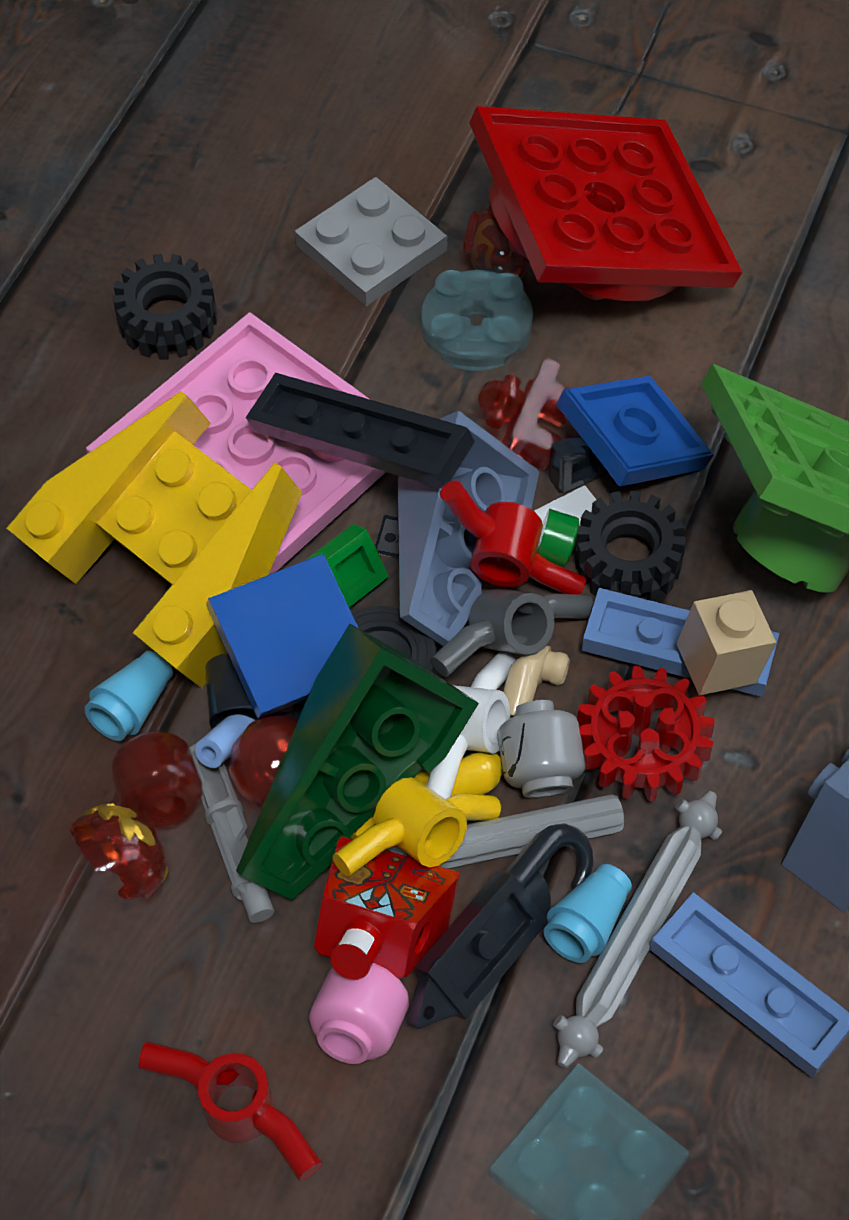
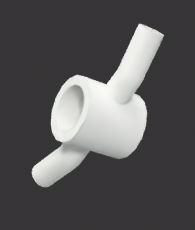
(483, 725)

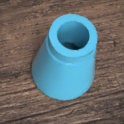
(127, 697)
(587, 914)

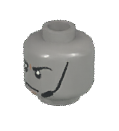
(541, 750)

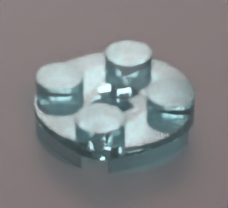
(482, 293)

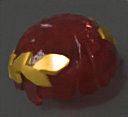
(125, 844)

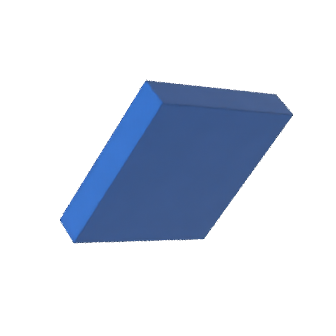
(634, 430)
(282, 631)

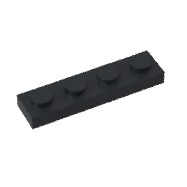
(361, 430)

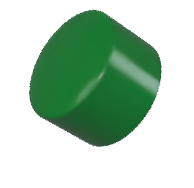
(558, 537)

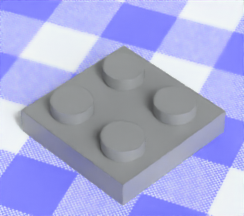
(371, 241)

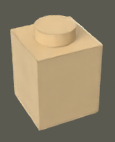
(725, 642)

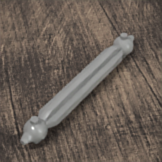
(635, 930)

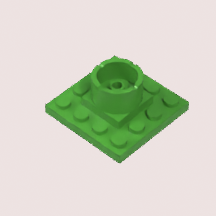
(799, 475)

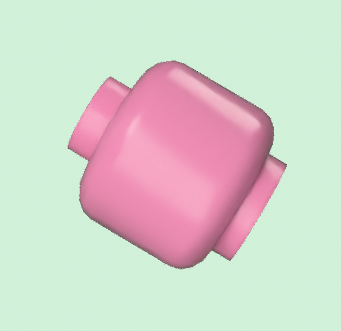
(359, 1016)

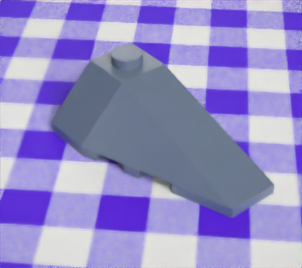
(437, 549)

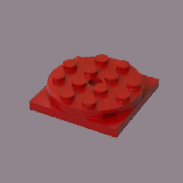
(601, 203)

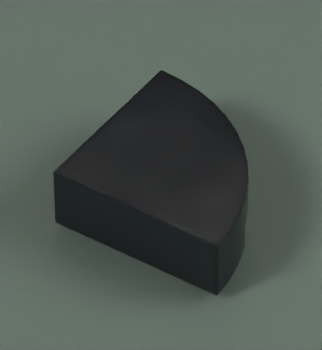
(573, 464)

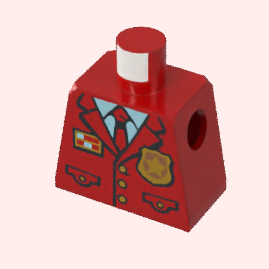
(384, 914)

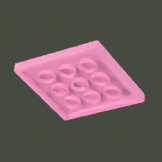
(225, 386)

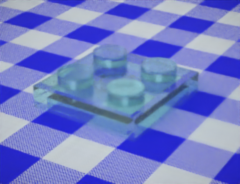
(588, 1156)

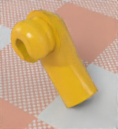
(476, 774)

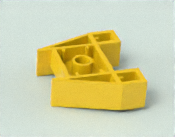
(174, 515)

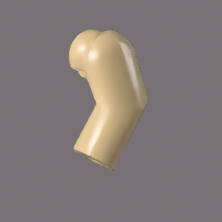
(530, 672)

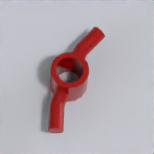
(507, 543)
(241, 1125)

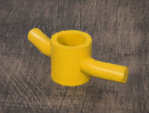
(418, 824)

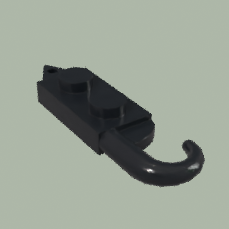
(493, 930)

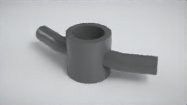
(492, 625)

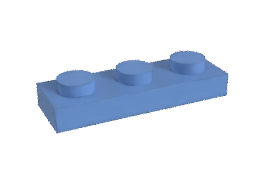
(645, 635)
(752, 984)

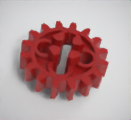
(678, 726)

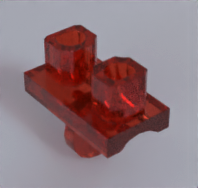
(507, 403)

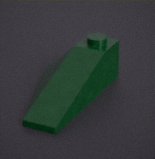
(360, 731)

